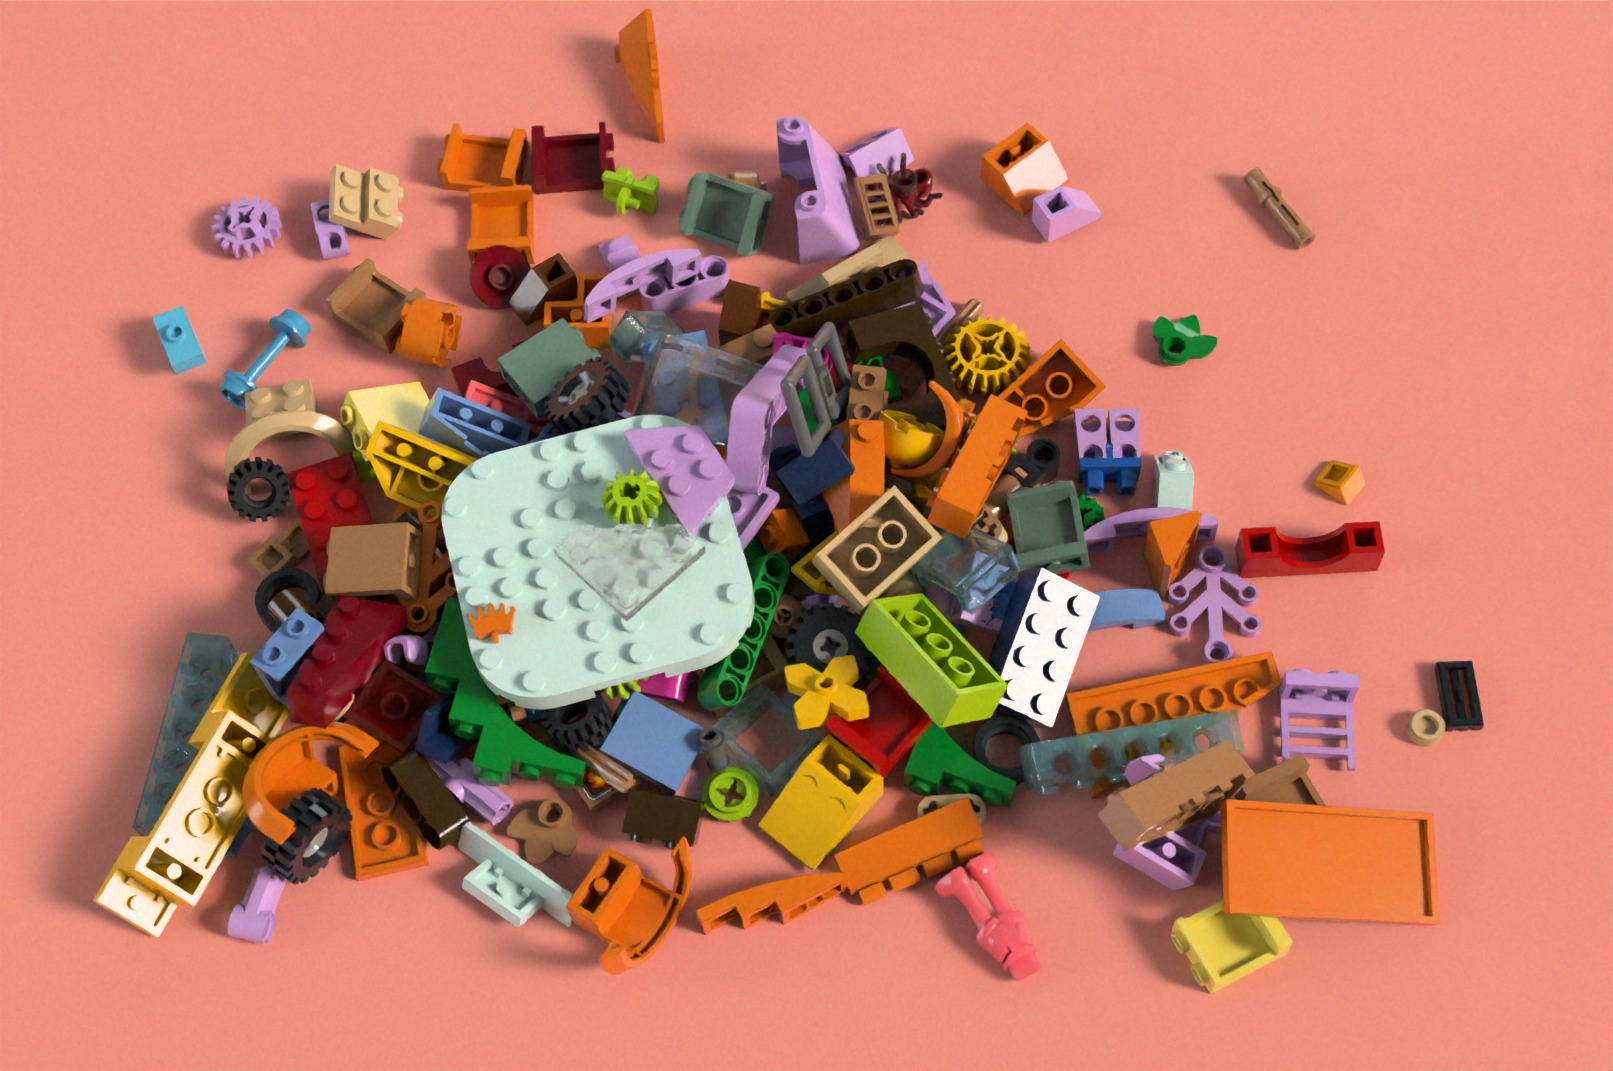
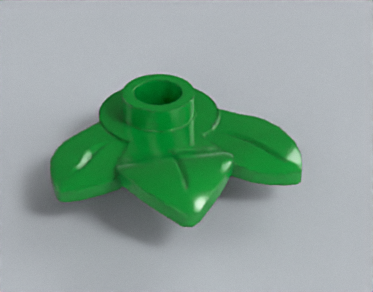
(1181, 337)

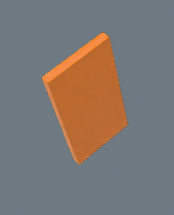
(1329, 863)

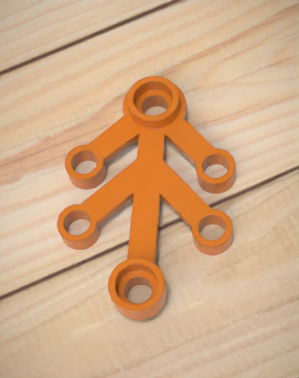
(429, 573)

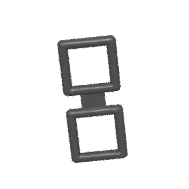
(819, 387)

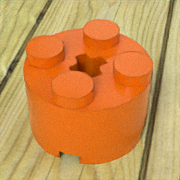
(429, 332)

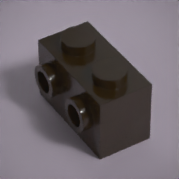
(662, 817)

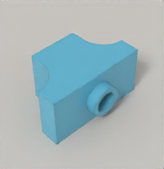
(179, 340)

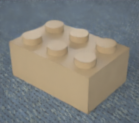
(876, 549)

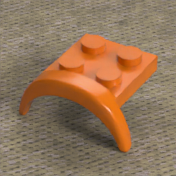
(958, 420)

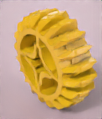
(985, 344)

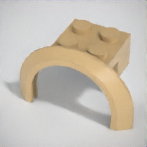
(280, 413)

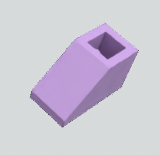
(1063, 212)

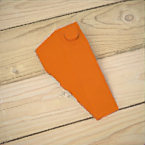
(1052, 388)
(860, 490)

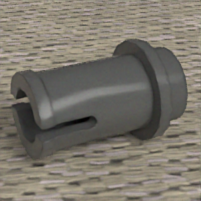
(712, 743)

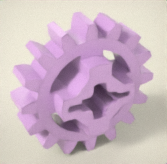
(247, 226)

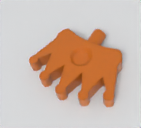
(493, 623)

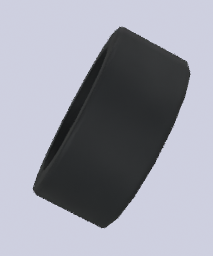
(280, 581)
(1003, 725)

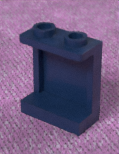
(813, 516)

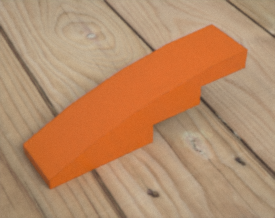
(785, 897)

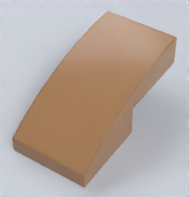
(284, 552)

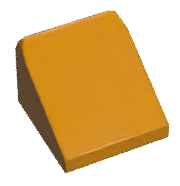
(1341, 481)

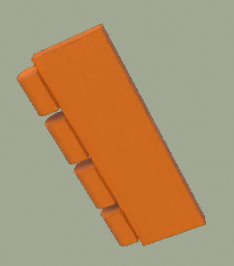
(916, 843)

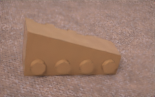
(1176, 796)

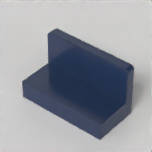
(813, 475)
(435, 734)

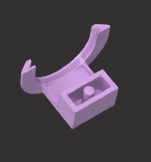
(1176, 856)

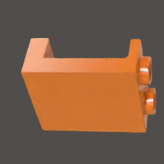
(482, 160)
(502, 218)

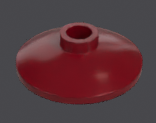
(500, 260)

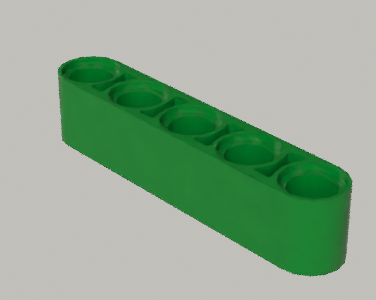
(734, 679)

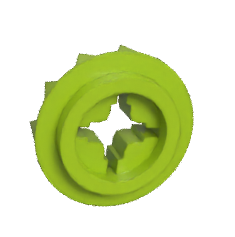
(724, 781)

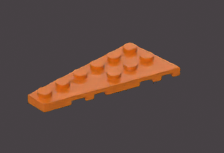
(1168, 697)

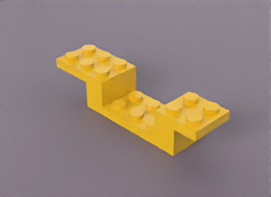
(203, 813)

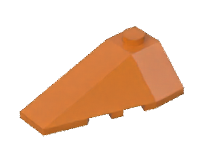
(641, 69)

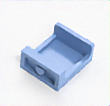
(284, 653)
(652, 742)

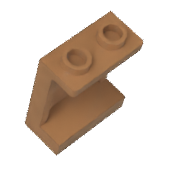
(371, 305)
(867, 393)
(373, 560)
(1283, 784)

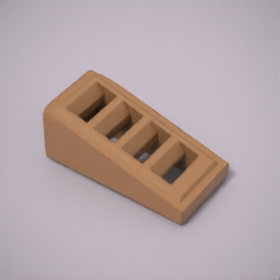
(867, 218)

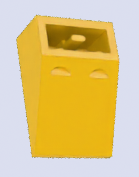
(822, 802)

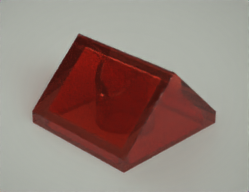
(393, 706)

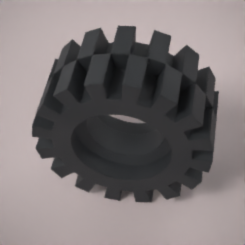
(266, 507)
(581, 732)

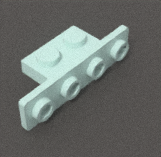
(509, 882)

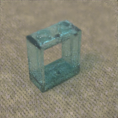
(743, 717)

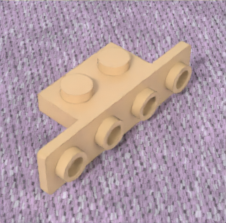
(869, 259)

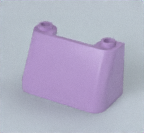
(823, 215)

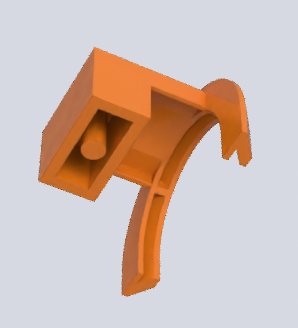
(288, 768)
(630, 908)

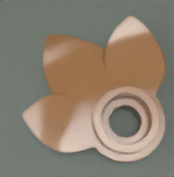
(542, 835)

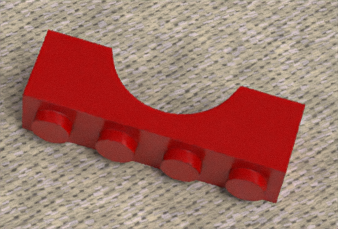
(1344, 550)

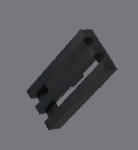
(1445, 699)

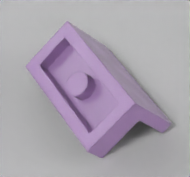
(881, 148)

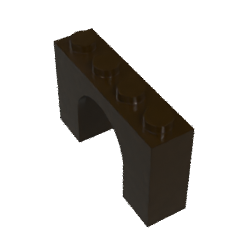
(909, 335)

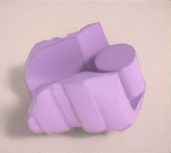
(414, 648)

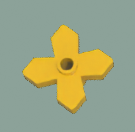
(826, 692)

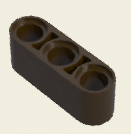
(425, 798)

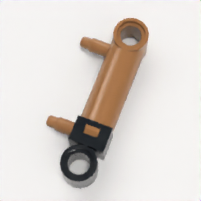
(1023, 473)

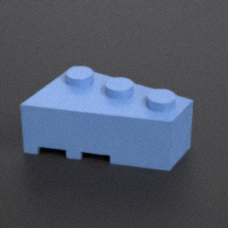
(471, 426)

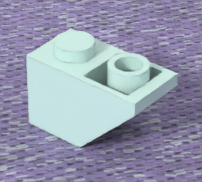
(1173, 480)

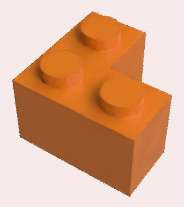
(596, 332)

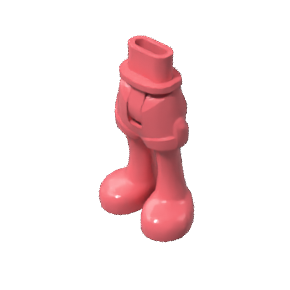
(1006, 933)

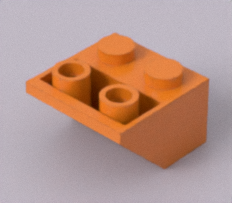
(1022, 168)

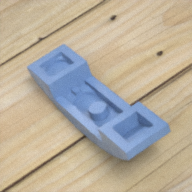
(1128, 606)

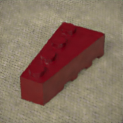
(343, 658)

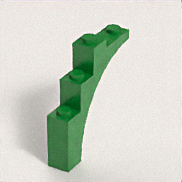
(475, 713)
(941, 761)

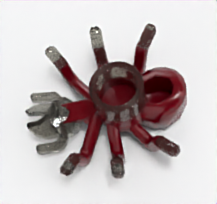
(907, 188)

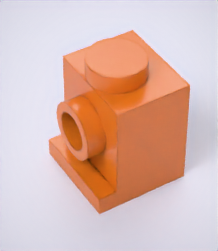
(783, 533)

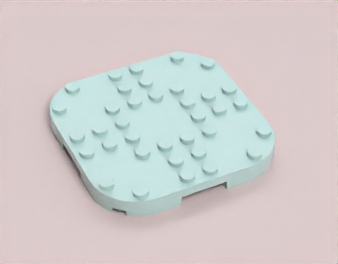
(565, 638)

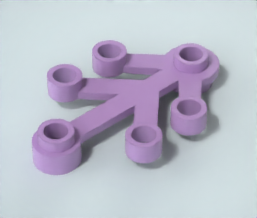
(1214, 601)

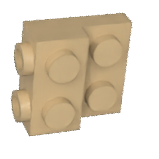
(365, 201)

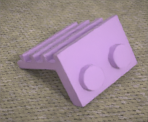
(1318, 698)

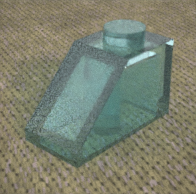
(641, 327)

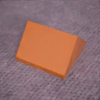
(1169, 546)

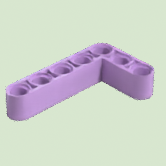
(753, 419)

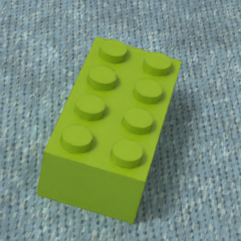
(931, 659)

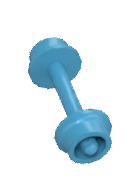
(290, 329)

